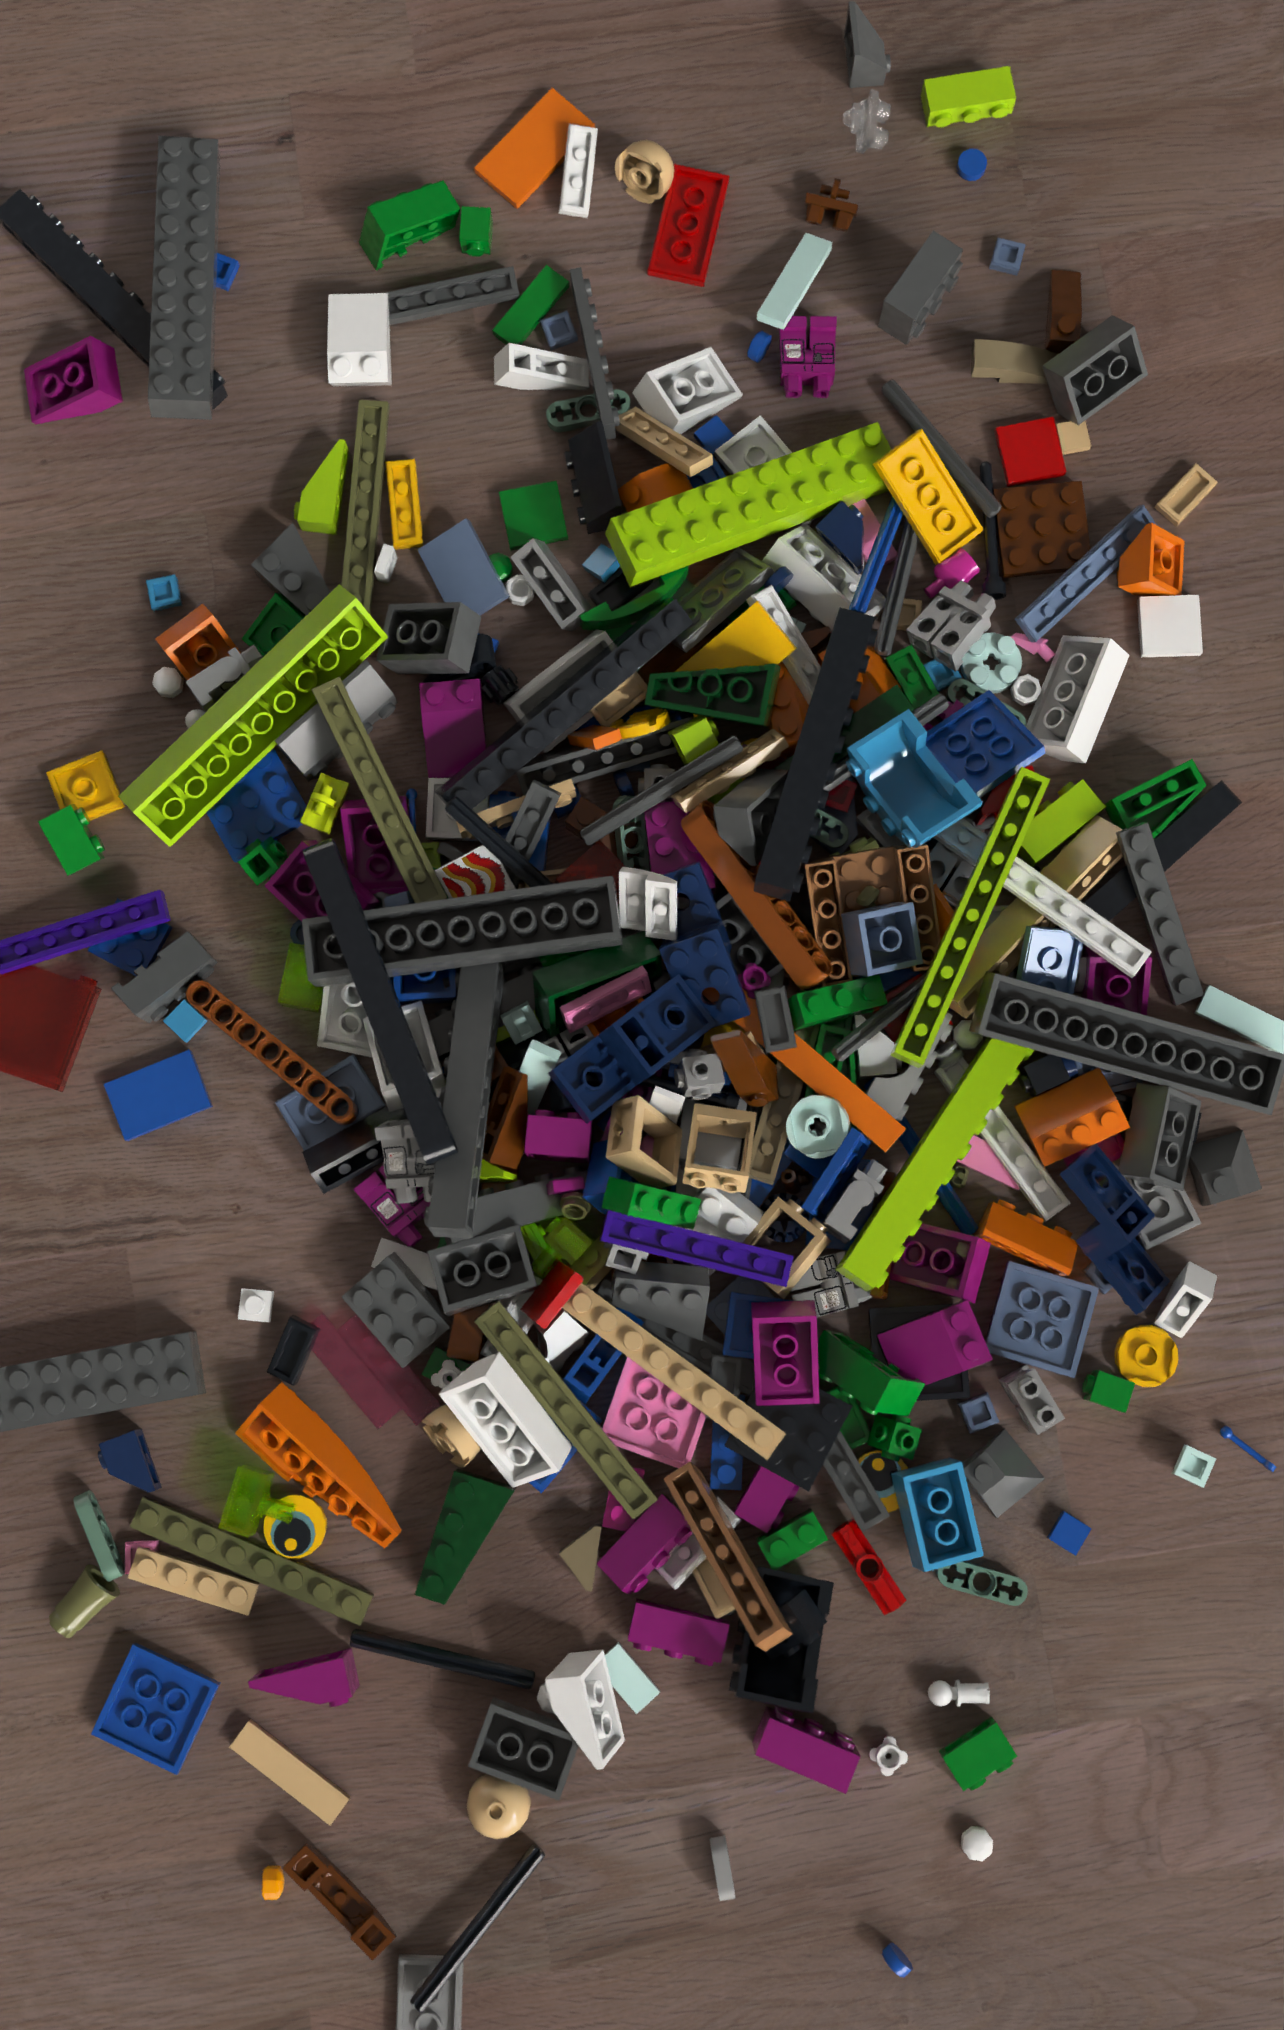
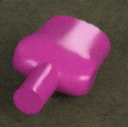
(952, 570)

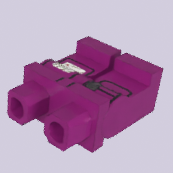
(811, 365)
(396, 1217)

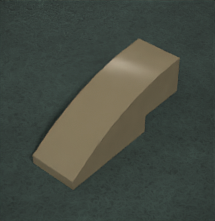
(1009, 361)

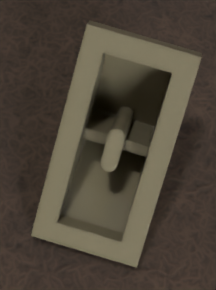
(582, 1555)

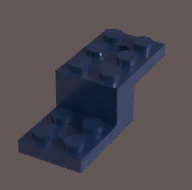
(703, 948)
(632, 1048)
(1111, 1237)

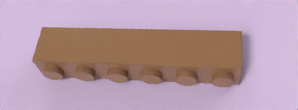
(728, 1557)

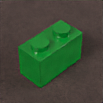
(72, 839)
(791, 1539)
(978, 1754)

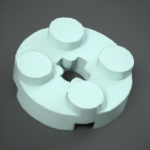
(1002, 649)
(804, 1115)

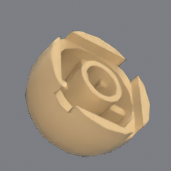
(645, 170)
(450, 1435)
(497, 1807)

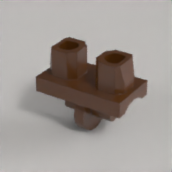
(843, 210)

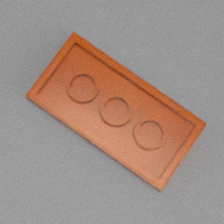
(531, 149)

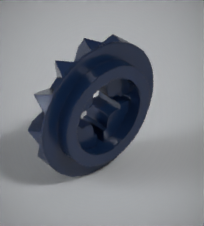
(793, 1229)

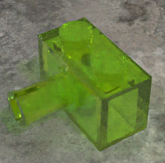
(295, 988)
(565, 1240)
(251, 1500)

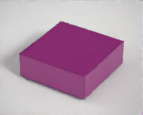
(565, 1185)

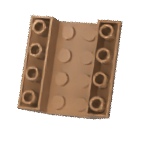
(838, 880)

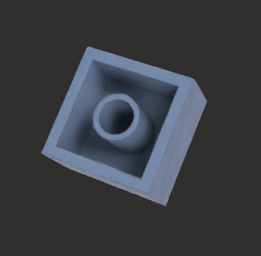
(882, 938)

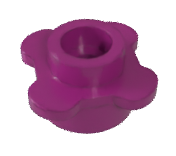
(758, 974)

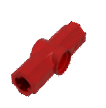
(880, 1582)

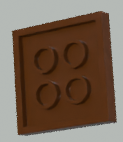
(1041, 528)

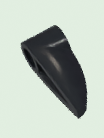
(482, 662)

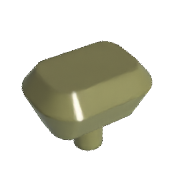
(868, 896)
(960, 1176)

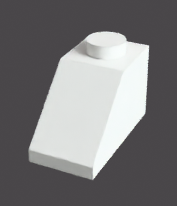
(874, 1056)
(1186, 1299)

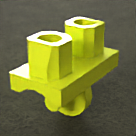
(325, 803)

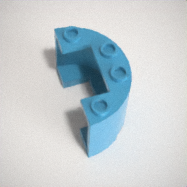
(908, 782)

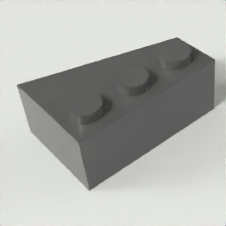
(291, 571)
(166, 978)
(665, 1294)

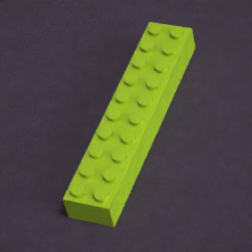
(748, 505)
(252, 716)

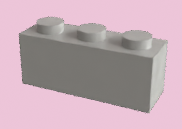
(551, 583)

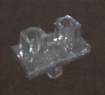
(863, 122)

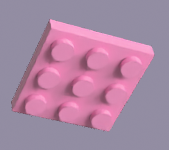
(652, 1418)

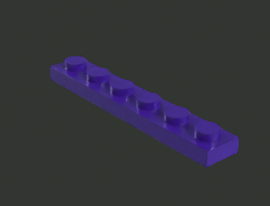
(83, 931)
(697, 1248)

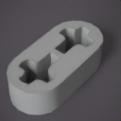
(722, 1868)

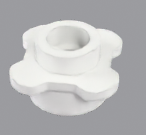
(448, 1368)
(897, 1758)

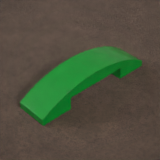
(603, 618)

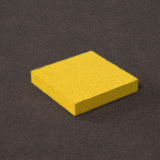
(87, 784)

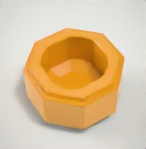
(272, 1882)

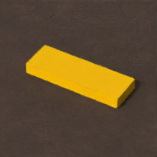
(404, 504)

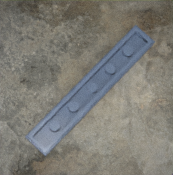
(1082, 576)

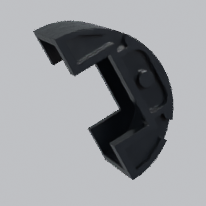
(784, 1680)

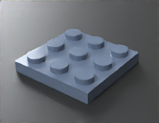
(1041, 1319)

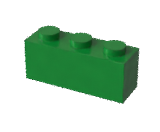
(836, 1002)
(651, 1203)

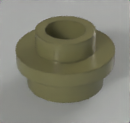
(574, 1205)

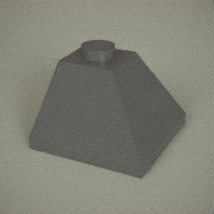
(864, 50)
(1223, 1168)
(1001, 1473)

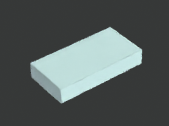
(629, 1679)

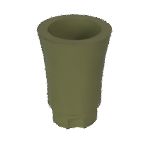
(83, 1601)

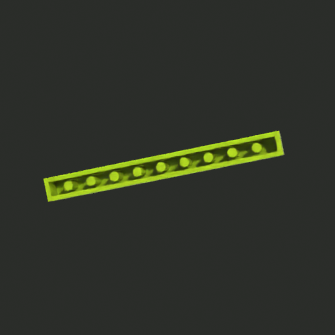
(970, 917)
(931, 1163)

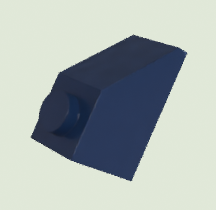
(844, 534)
(130, 1460)

